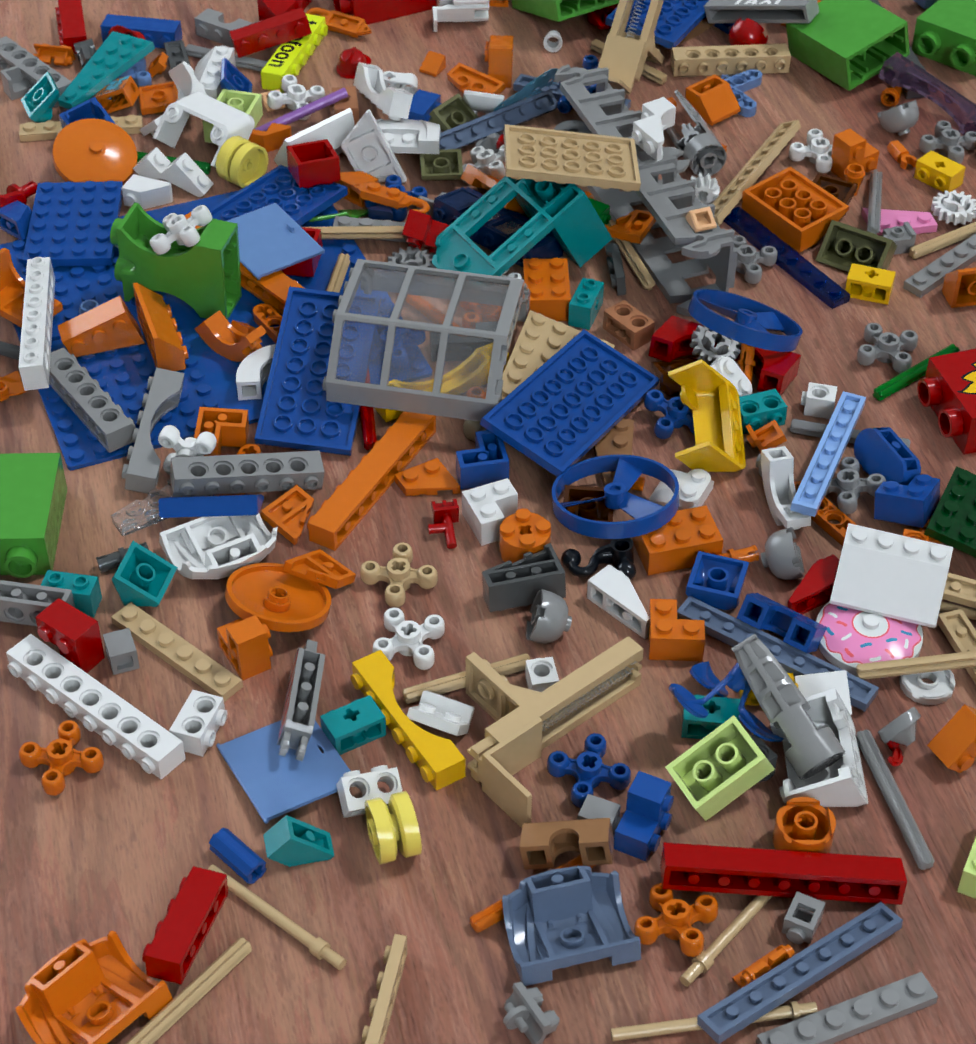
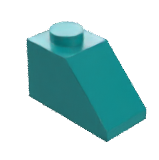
(297, 843)

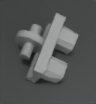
(526, 1015)

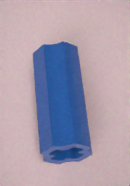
(237, 855)

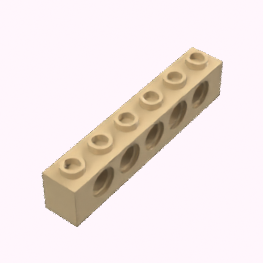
(730, 59)

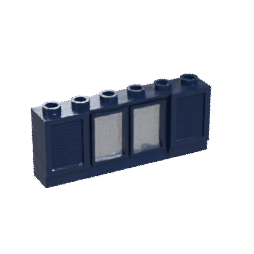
(497, 229)

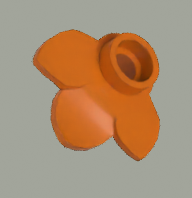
(11, 385)

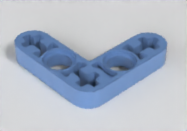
(743, 82)

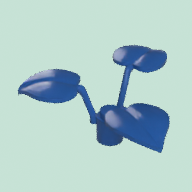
(734, 680)

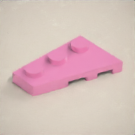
(920, 221)

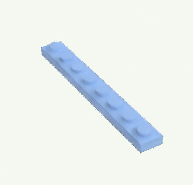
(828, 454)

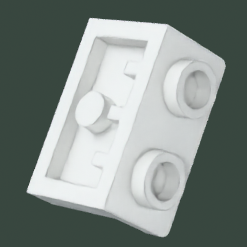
(442, 713)

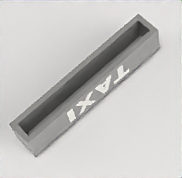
(761, 11)

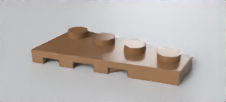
(615, 442)

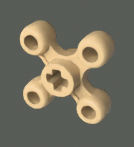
(398, 575)

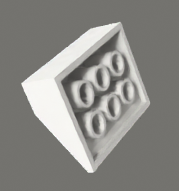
(891, 575)

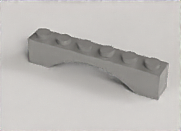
(144, 464)

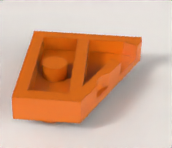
(632, 226)

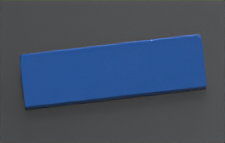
(210, 506)

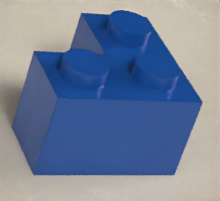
(484, 463)
(907, 504)
(644, 816)

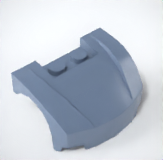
(567, 921)

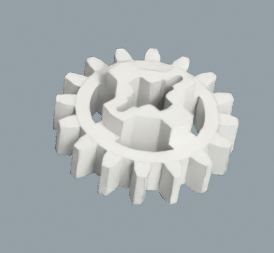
(954, 207)

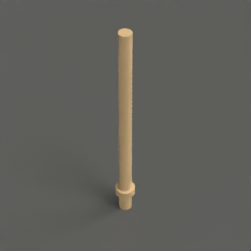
(791, 1011)

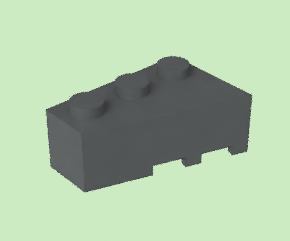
(518, 582)

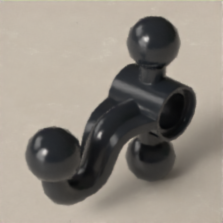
(618, 553)

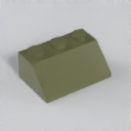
(852, 245)

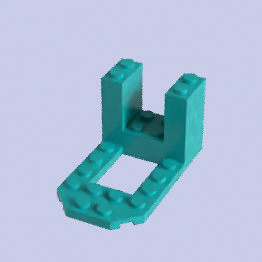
(550, 208)

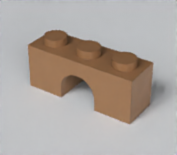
(546, 840)

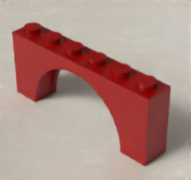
(772, 368)

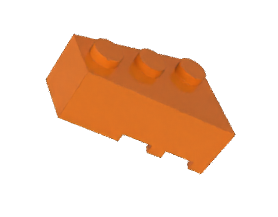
(500, 58)
(101, 329)

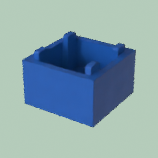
(85, 110)

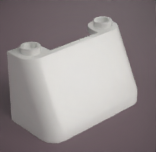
(844, 780)

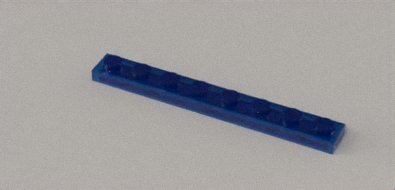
(788, 258)

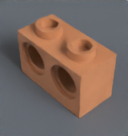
(628, 325)

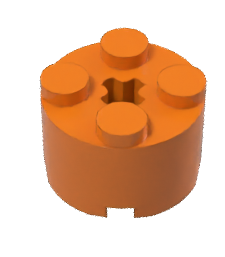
(523, 534)
(804, 826)

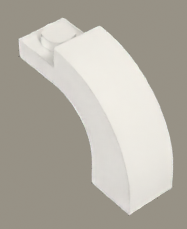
(253, 373)
(779, 487)

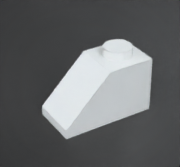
(146, 192)

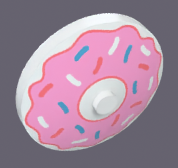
(864, 637)

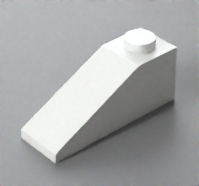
(616, 595)

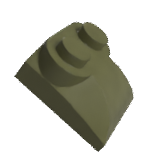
(452, 113)
(441, 166)

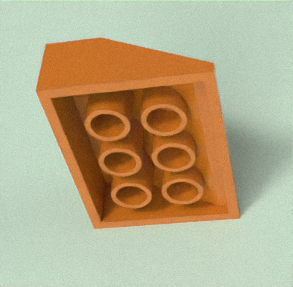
(793, 208)

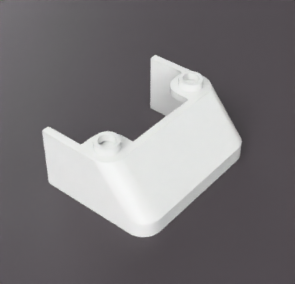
(226, 120)

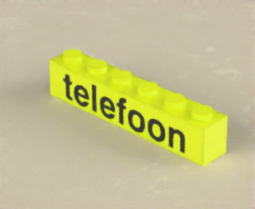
(293, 55)

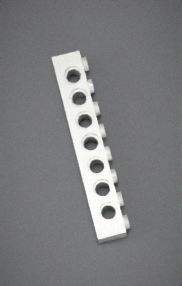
(37, 324)
(96, 706)

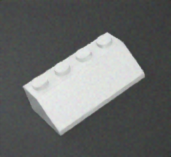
(209, 68)
(333, 129)

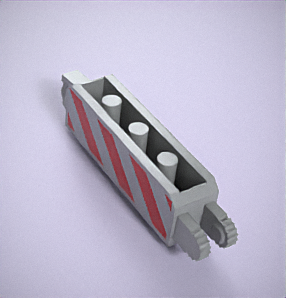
(301, 700)

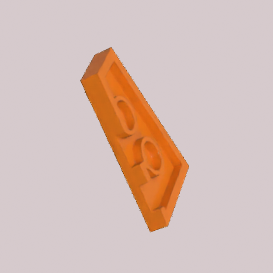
(470, 79)

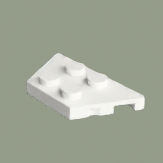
(370, 151)

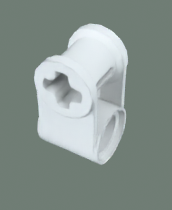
(400, 80)

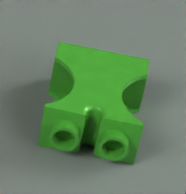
(200, 275)

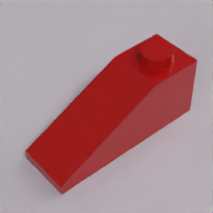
(816, 586)

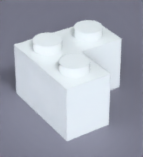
(487, 508)

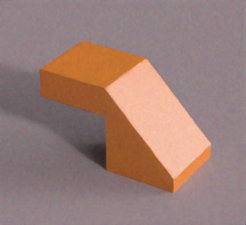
(272, 138)

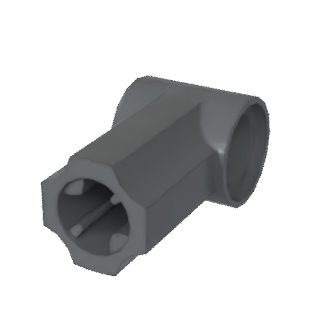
(85, 50)

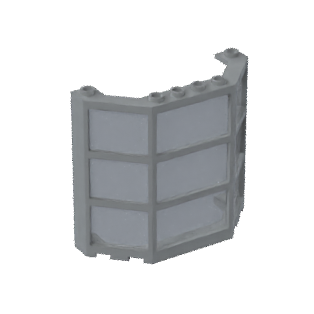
(423, 339)

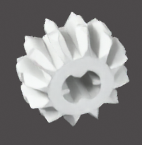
(706, 188)

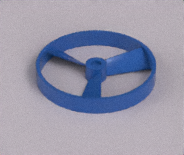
(749, 320)
(646, 514)

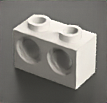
(199, 721)
(368, 785)

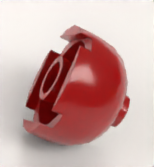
(747, 33)

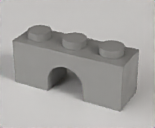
(211, 26)

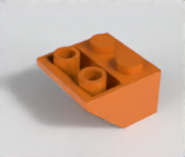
(713, 99)

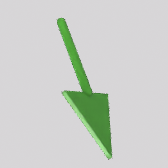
(350, 213)

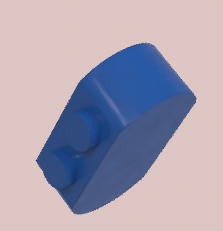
(886, 454)

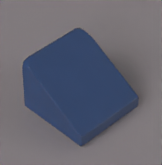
(380, 212)

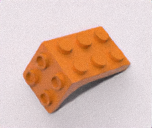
(12, 291)

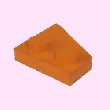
(426, 479)
(289, 513)
(321, 569)

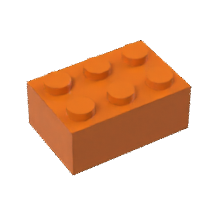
(548, 286)
(679, 541)

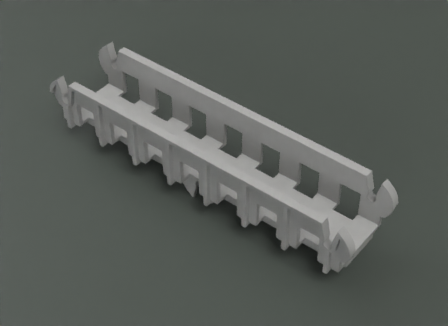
(665, 198)

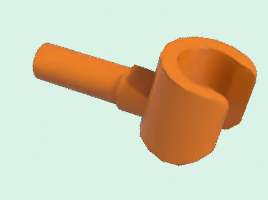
(639, 484)

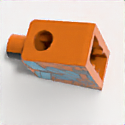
(123, 93)

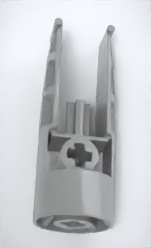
(698, 143)
(786, 708)

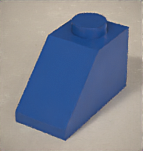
(15, 219)

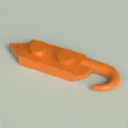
(342, 22)
(389, 196)

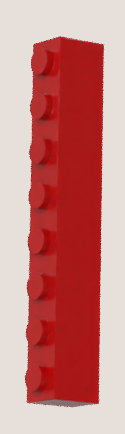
(782, 873)

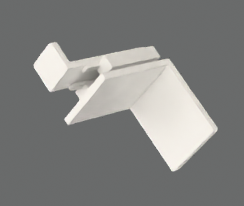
(460, 11)

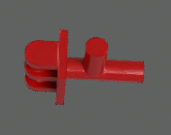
(443, 518)

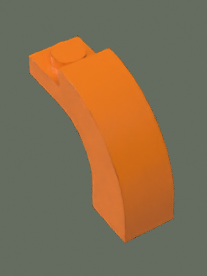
(227, 340)

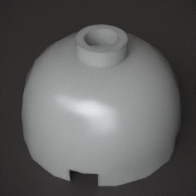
(899, 118)
(783, 555)
(548, 618)

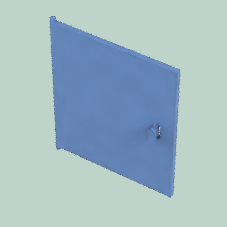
(272, 241)
(281, 782)

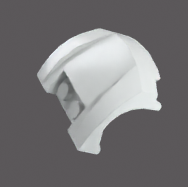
(411, 136)
(217, 545)

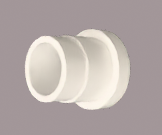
(552, 46)

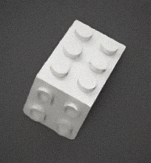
(186, 83)

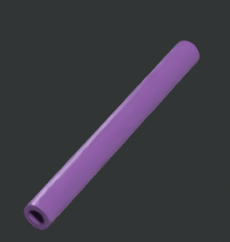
(307, 109)

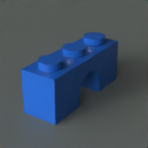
(794, 627)

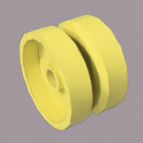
(241, 161)
(393, 827)

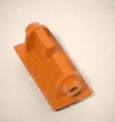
(61, 54)
(764, 965)

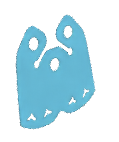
(541, 81)

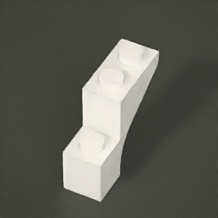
(648, 131)
(181, 172)

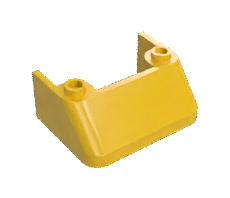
(715, 419)

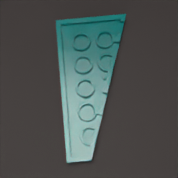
(109, 62)

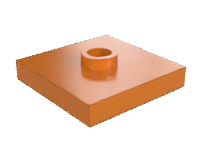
(157, 97)

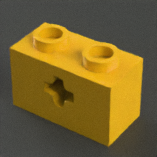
(939, 172)
(870, 283)

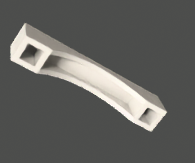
(390, 100)

